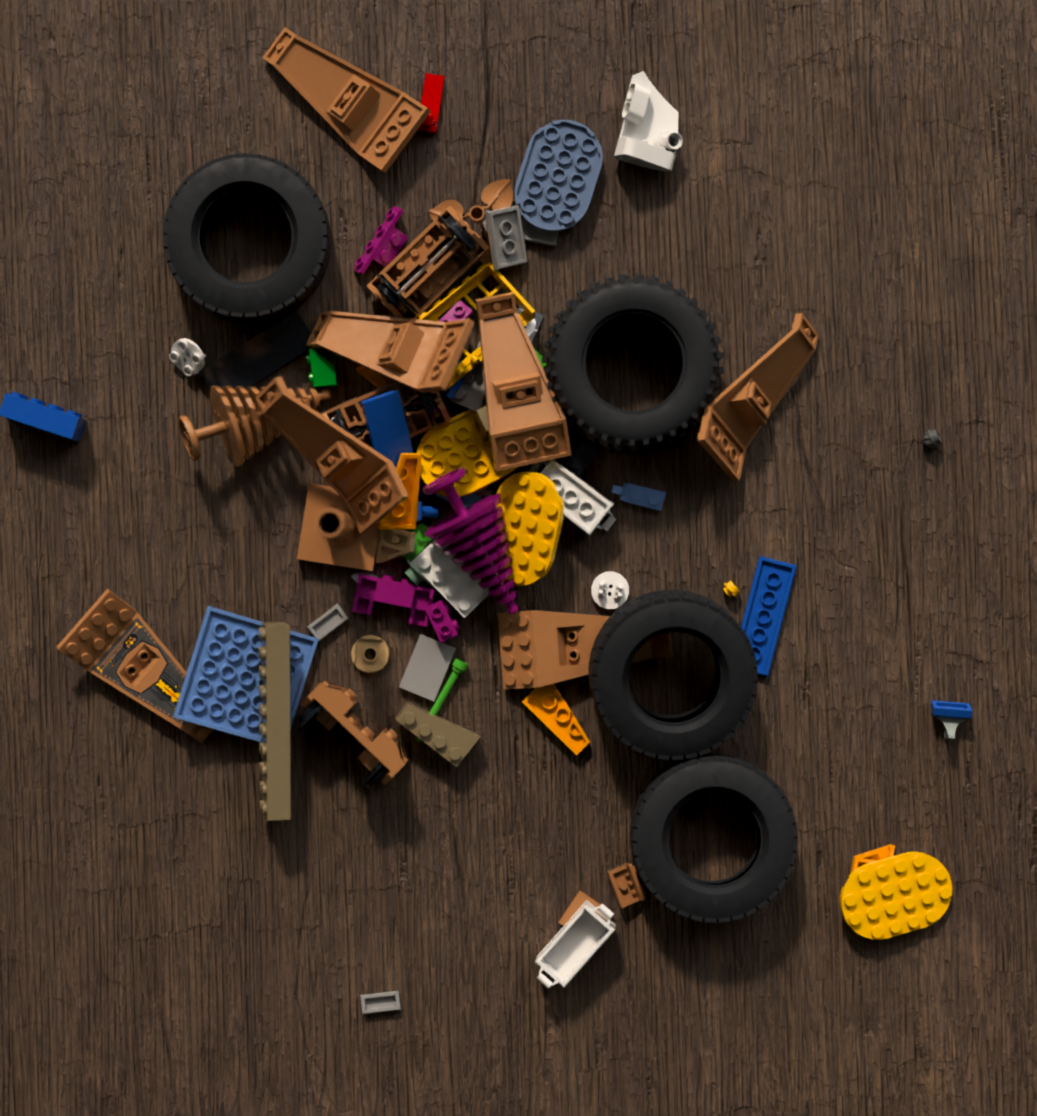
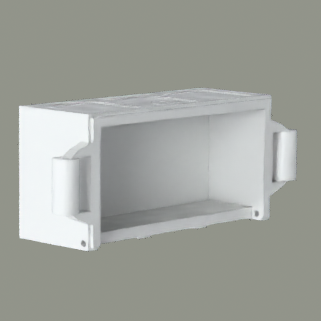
(581, 501)
(575, 944)

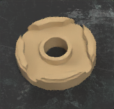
(375, 643)

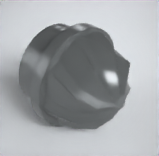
(931, 439)

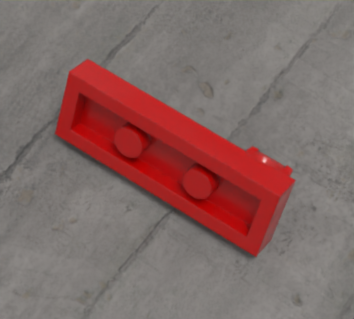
(432, 100)

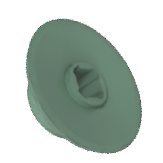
(415, 575)

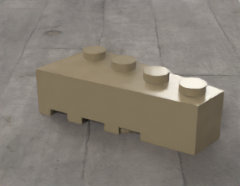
(443, 736)

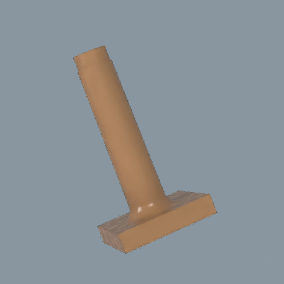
(341, 548)

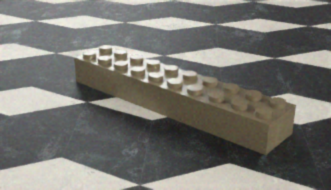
(275, 721)

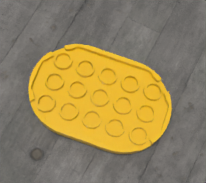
(457, 446)
(532, 524)
(896, 895)

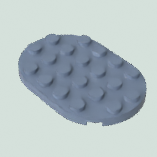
(558, 175)

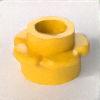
(731, 589)

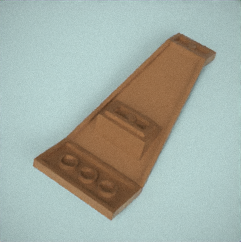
(358, 106)
(403, 349)
(748, 402)
(349, 466)
(540, 648)

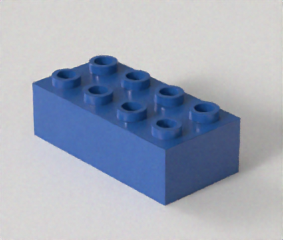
(43, 417)

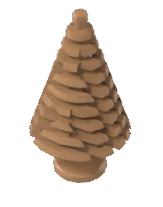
(240, 421)

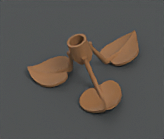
(495, 195)

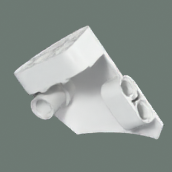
(647, 127)

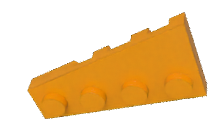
(405, 514)
(554, 712)

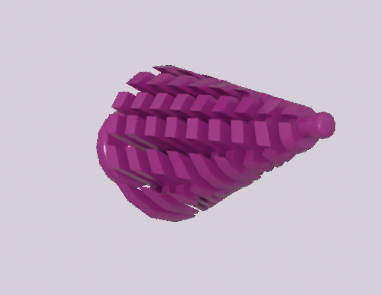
(475, 538)

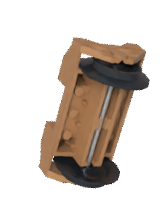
(443, 251)

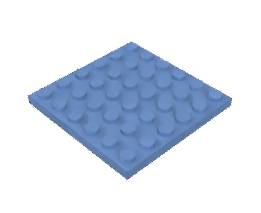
(224, 675)

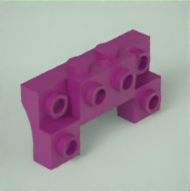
(393, 592)

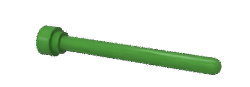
(458, 668)

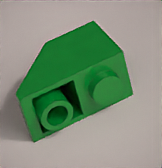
(323, 371)

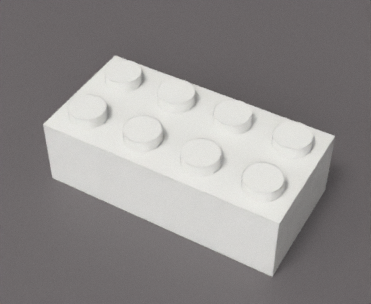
(449, 579)

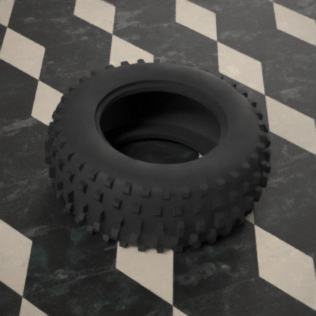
(645, 302)

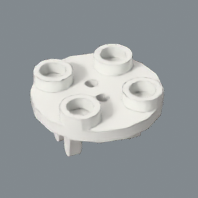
(187, 356)
(619, 591)

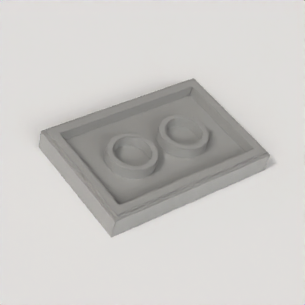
(506, 237)
(427, 667)

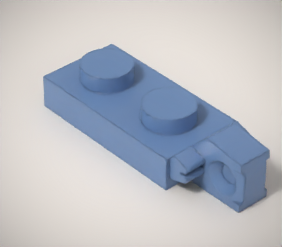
(640, 496)

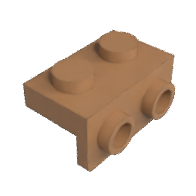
(626, 885)

